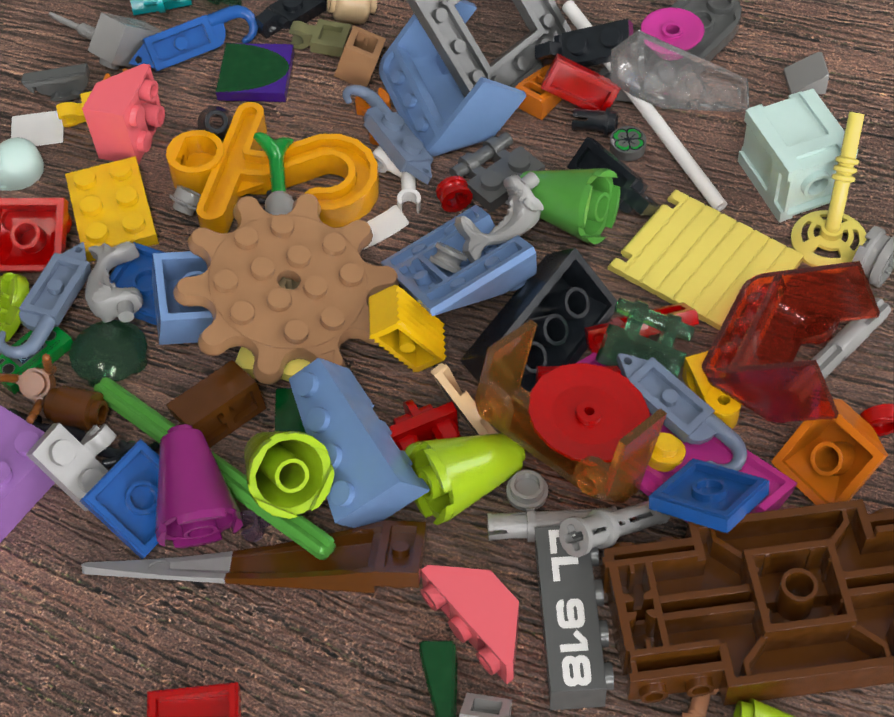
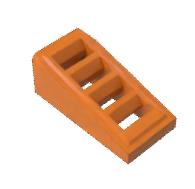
(534, 103)

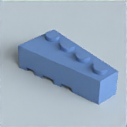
(369, 468)

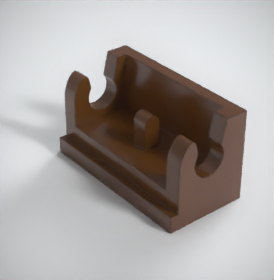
(219, 403)

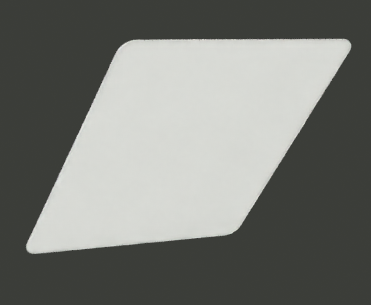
(38, 128)

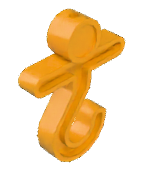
(239, 168)

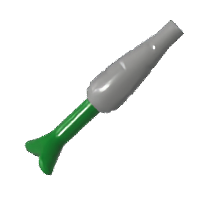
(279, 200)

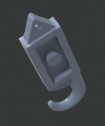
(392, 134)
(49, 300)
(686, 412)

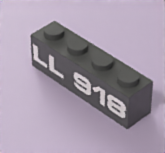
(571, 624)

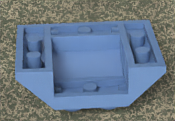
(497, 271)

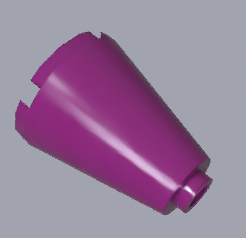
(192, 492)

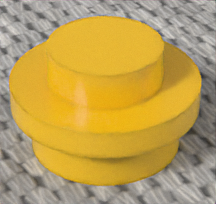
(667, 453)

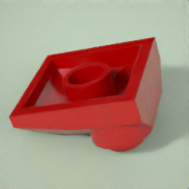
(32, 232)

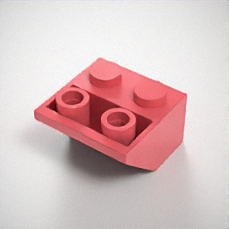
(124, 114)

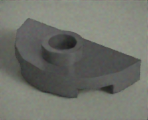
(59, 83)

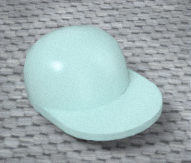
(19, 164)

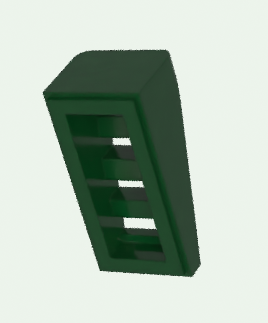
(440, 672)

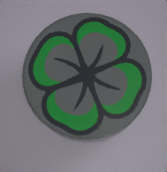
(628, 143)

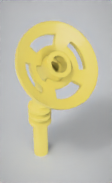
(832, 227)

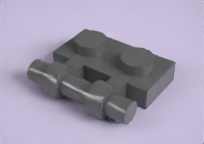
(488, 183)

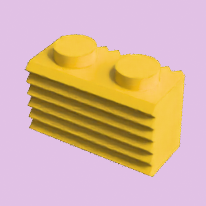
(406, 329)

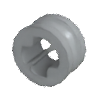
(448, 257)

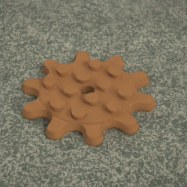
(277, 322)

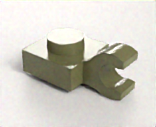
(324, 38)

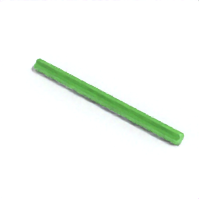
(156, 426)

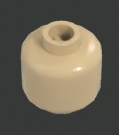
(351, 10)

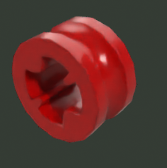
(454, 194)

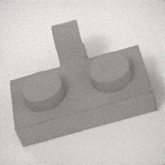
(72, 462)

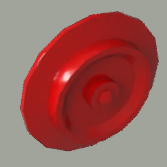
(585, 410)

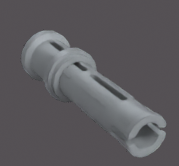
(603, 518)

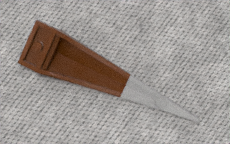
(362, 561)

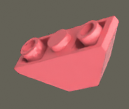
(478, 612)

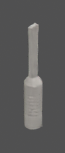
(83, 29)

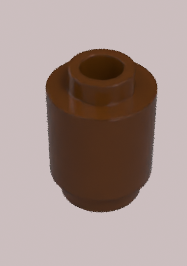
(75, 407)

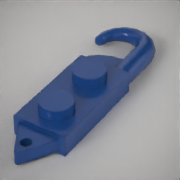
(192, 38)

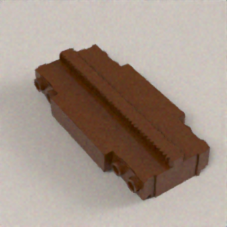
(759, 611)

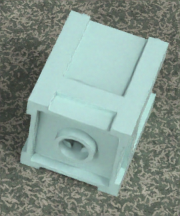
(792, 153)

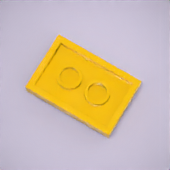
(111, 205)

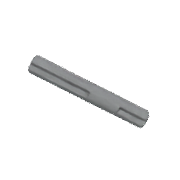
(849, 339)

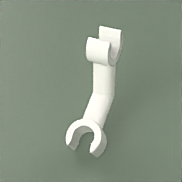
(408, 181)

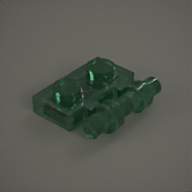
(629, 341)

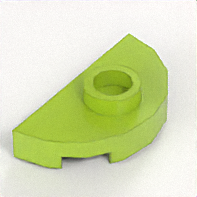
(12, 293)

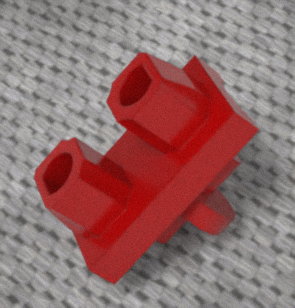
(424, 424)

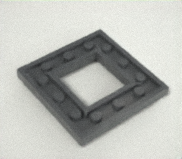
(463, 54)

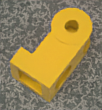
(695, 379)

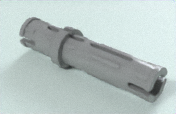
(523, 524)

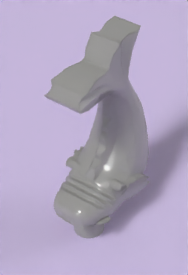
(521, 216)
(105, 298)

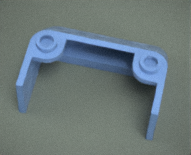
(431, 98)

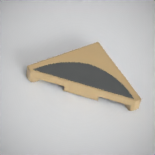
(463, 401)

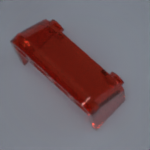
(768, 325)

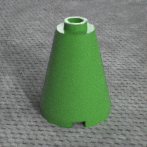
(578, 200)

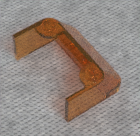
(506, 404)

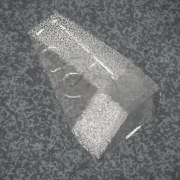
(675, 77)

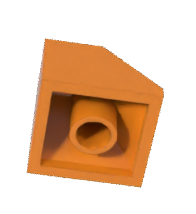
(831, 456)

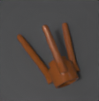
(34, 384)

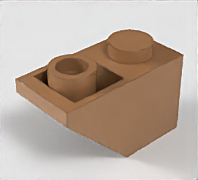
(359, 57)

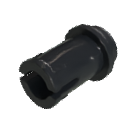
(597, 121)

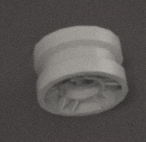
(876, 256)

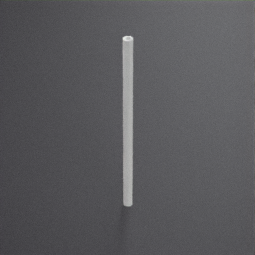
(660, 127)

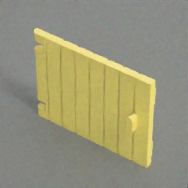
(699, 257)

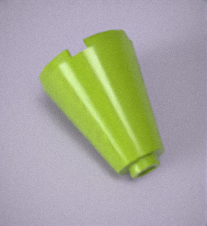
(462, 471)
(287, 472)

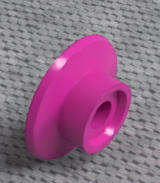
(674, 27)

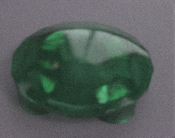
(108, 351)

